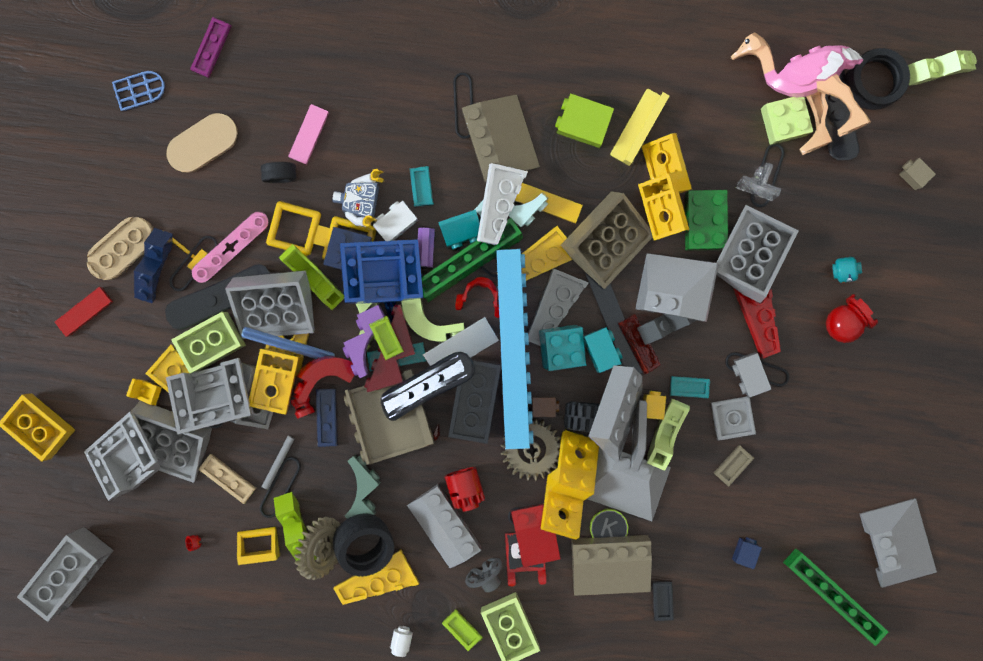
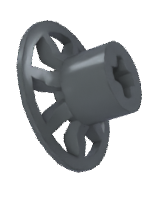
(487, 577)

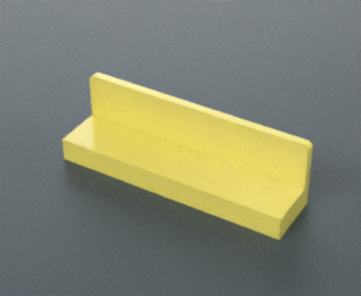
(639, 126)

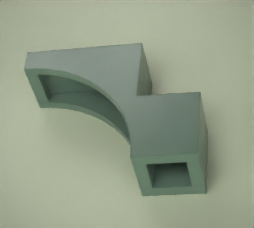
(366, 483)

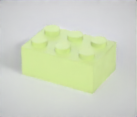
(208, 342)
(510, 628)

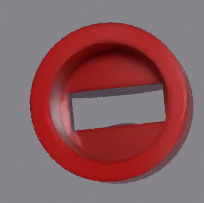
(192, 542)

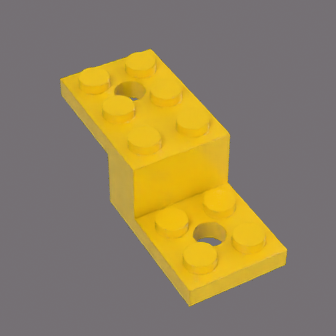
(663, 189)
(278, 369)
(570, 485)

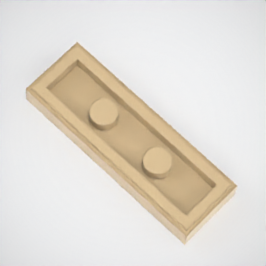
(227, 478)

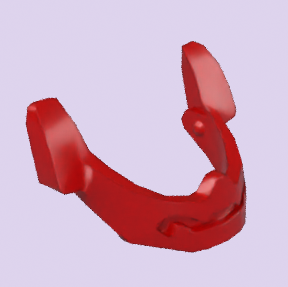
(483, 282)

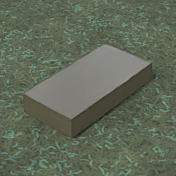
(733, 465)

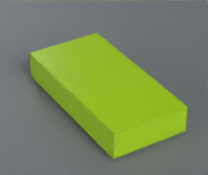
(386, 337)
(462, 630)

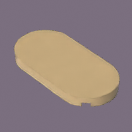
(202, 143)
(119, 248)

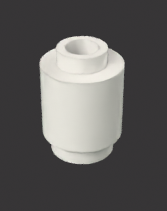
(401, 641)

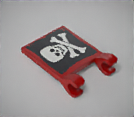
(514, 561)

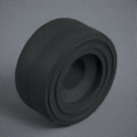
(278, 172)

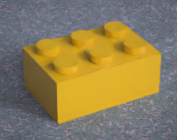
(36, 427)

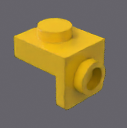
(144, 391)

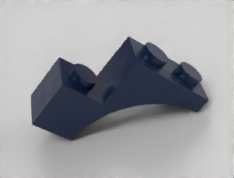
(148, 271)

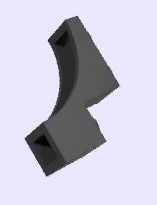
(662, 326)

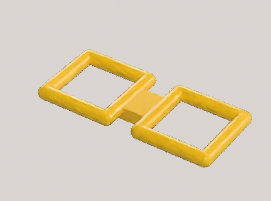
(317, 234)

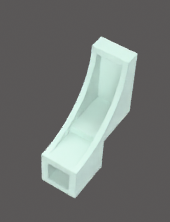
(524, 213)

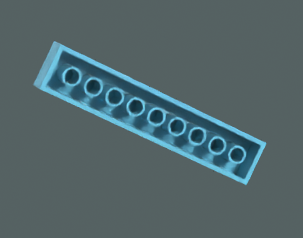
(513, 349)

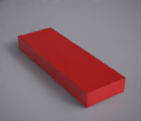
(83, 311)

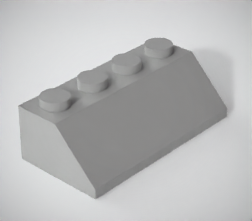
(444, 526)

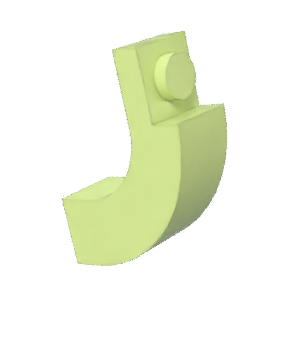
(421, 325)
(665, 434)

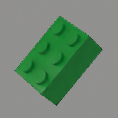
(706, 219)

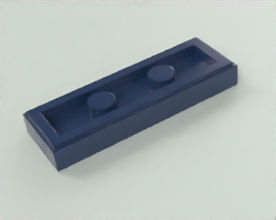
(326, 417)

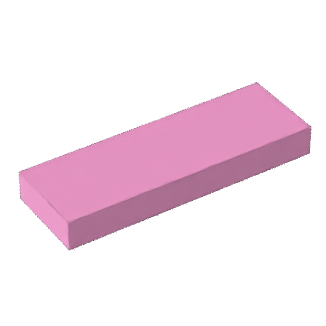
(308, 134)

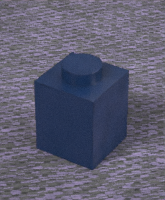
(747, 552)

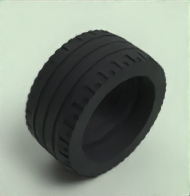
(899, 71)
(369, 562)

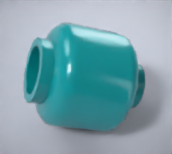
(846, 269)

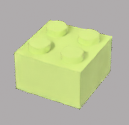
(786, 120)

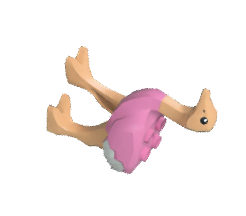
(811, 78)

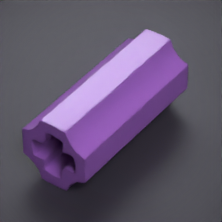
(426, 246)

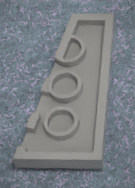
(557, 299)

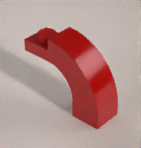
(318, 369)

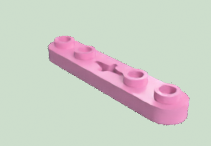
(215, 259)

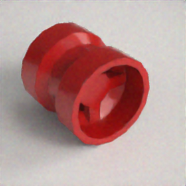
(302, 412)

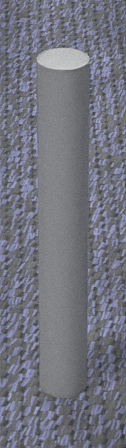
(278, 462)

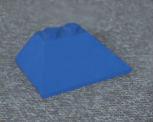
(381, 271)

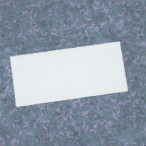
(470, 341)

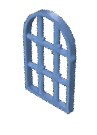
(134, 96)

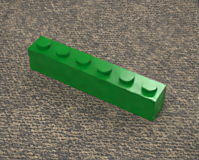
(467, 262)
(835, 597)

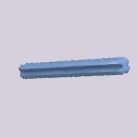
(283, 343)

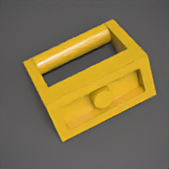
(260, 556)

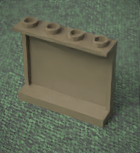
(379, 435)

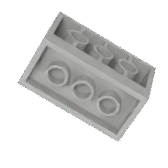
(65, 573)

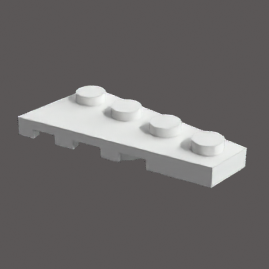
(500, 193)

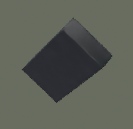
(662, 600)

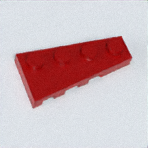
(761, 323)

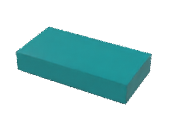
(421, 186)
(689, 387)

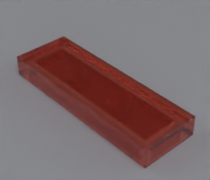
(644, 353)

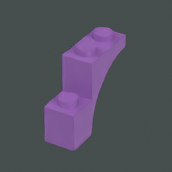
(357, 346)

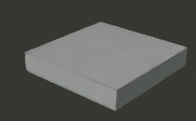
(733, 418)

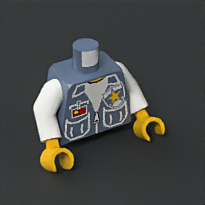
(360, 199)

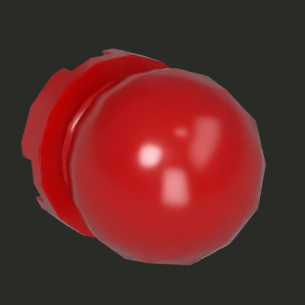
(849, 321)

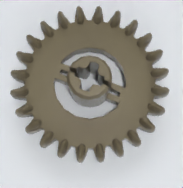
(535, 468)
(317, 545)

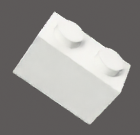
(395, 221)

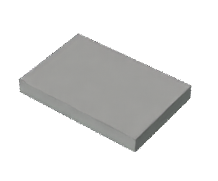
(639, 436)

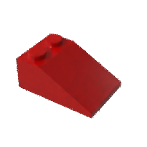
(534, 544)

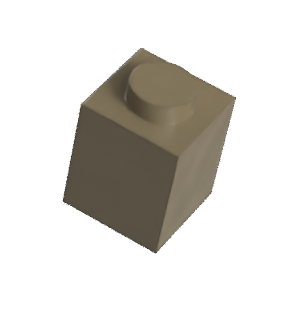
(916, 173)

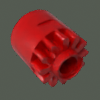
(465, 488)

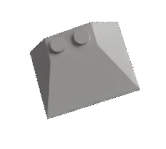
(677, 286)
(208, 396)
(122, 458)
(627, 489)
(899, 542)

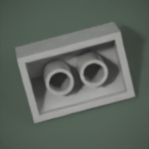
(260, 418)

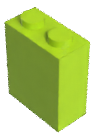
(584, 120)

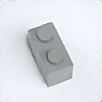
(751, 374)

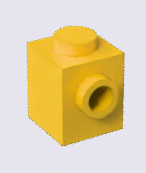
(655, 405)

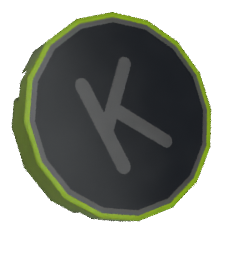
(608, 524)

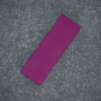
(210, 47)

